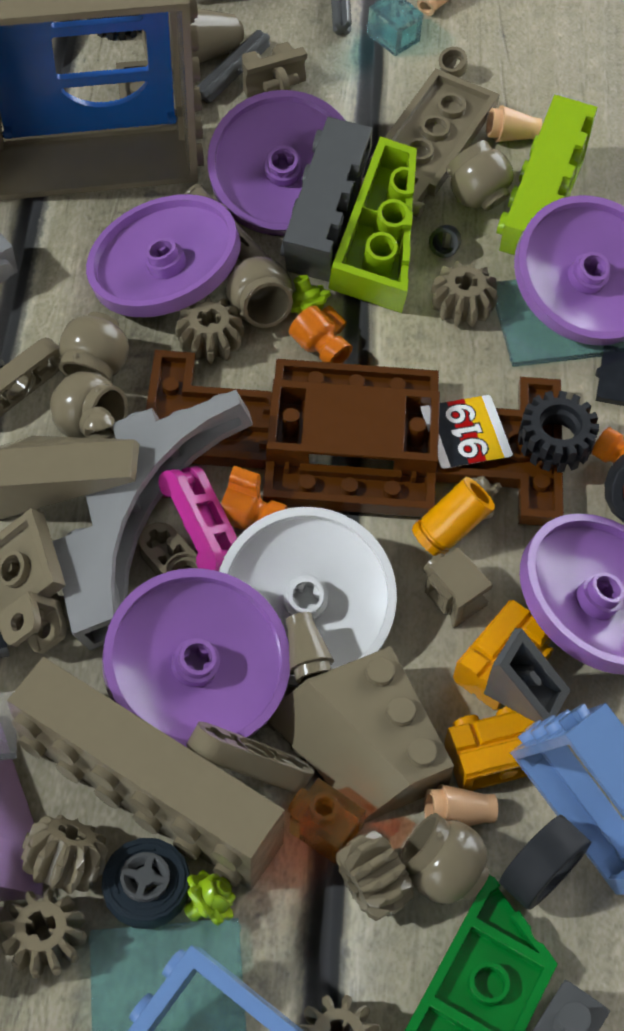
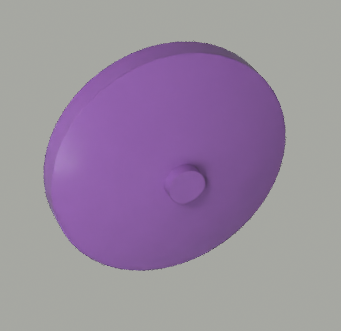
(262, 155)
(163, 255)
(574, 268)
(577, 587)
(196, 652)

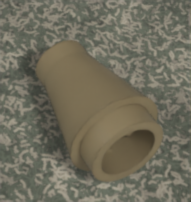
(306, 648)

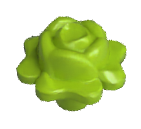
(307, 294)
(210, 898)

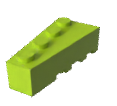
(552, 166)
(376, 242)

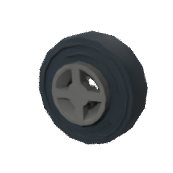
(145, 863)

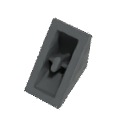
(526, 680)

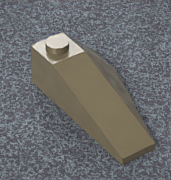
(59, 469)

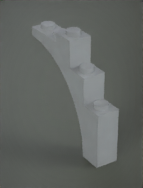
(100, 557)

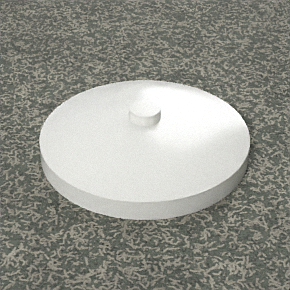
(324, 567)

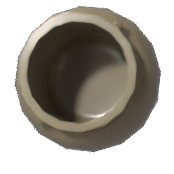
(480, 176)
(260, 291)
(93, 345)
(81, 392)
(445, 860)

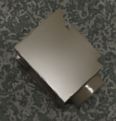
(456, 585)

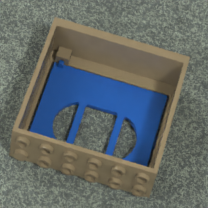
(83, 146)

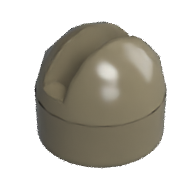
(448, 60)
(97, 419)

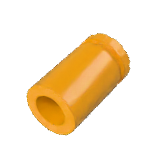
(453, 517)

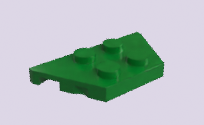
(489, 972)

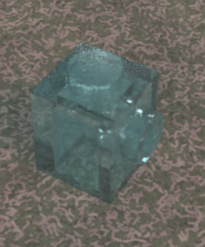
(394, 25)

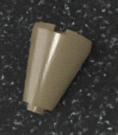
(217, 34)

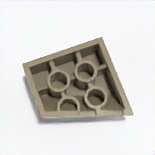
(365, 733)

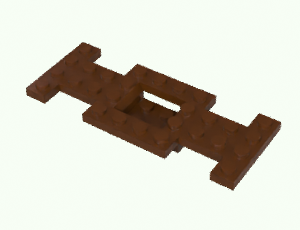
(357, 415)

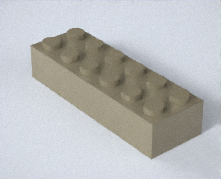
(147, 774)

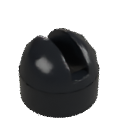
(438, 238)

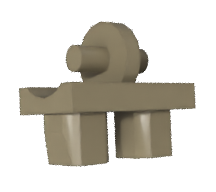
(273, 72)

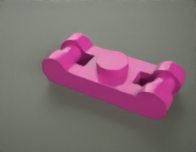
(200, 514)

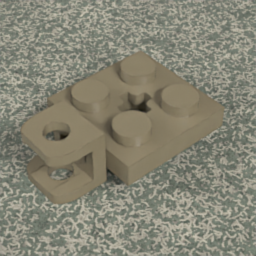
(26, 599)

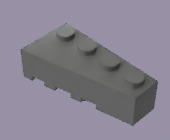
(326, 198)

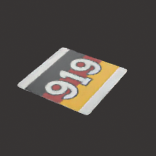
(469, 432)

